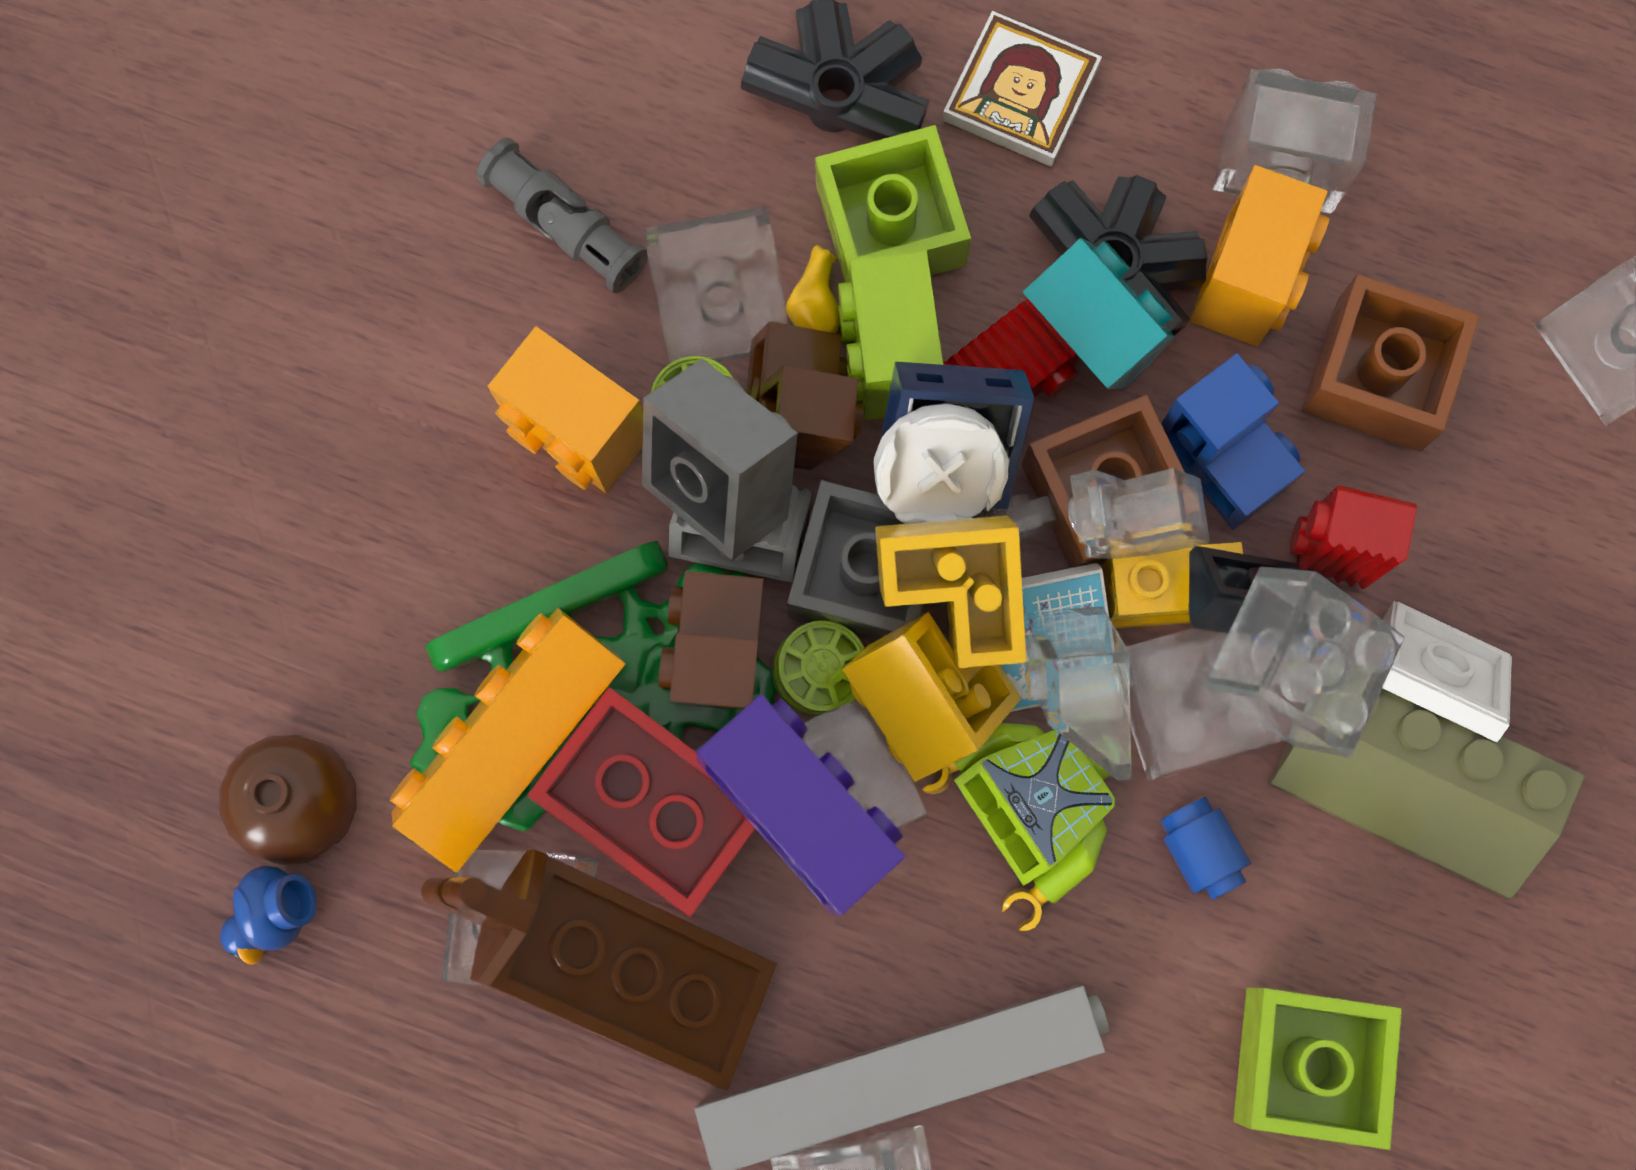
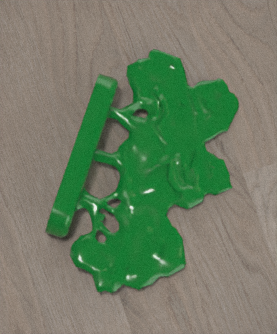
(641, 650)

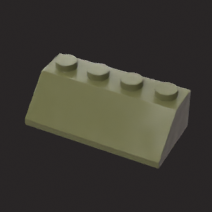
(1440, 793)

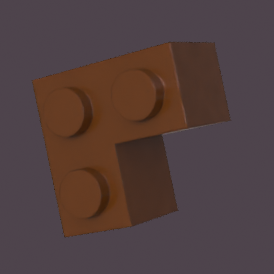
(806, 383)
(715, 641)

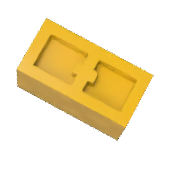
(1151, 587)

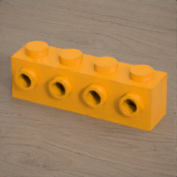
(505, 739)

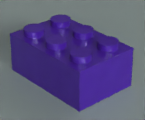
(801, 804)

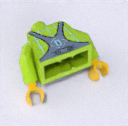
(1039, 806)

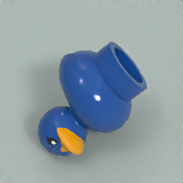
(267, 912)

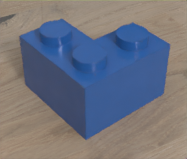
(1227, 444)

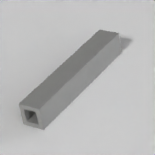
(901, 1078)

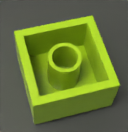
(893, 201)
(890, 319)
(1318, 1067)

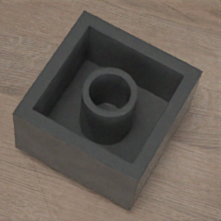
(840, 565)

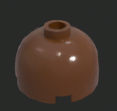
(287, 799)

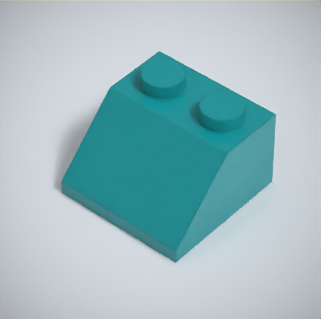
(1101, 313)

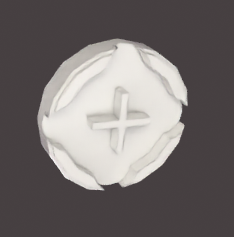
(940, 465)

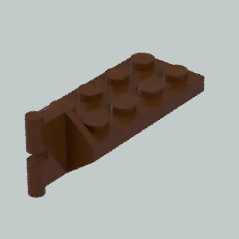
(612, 964)

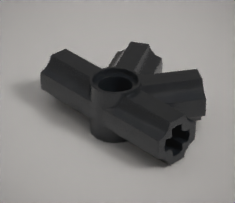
(833, 62)
(1127, 225)

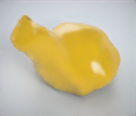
(812, 301)

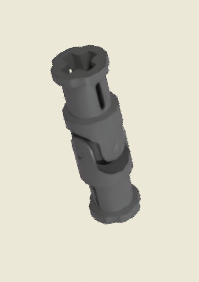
(562, 218)

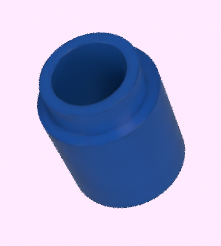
(1205, 848)

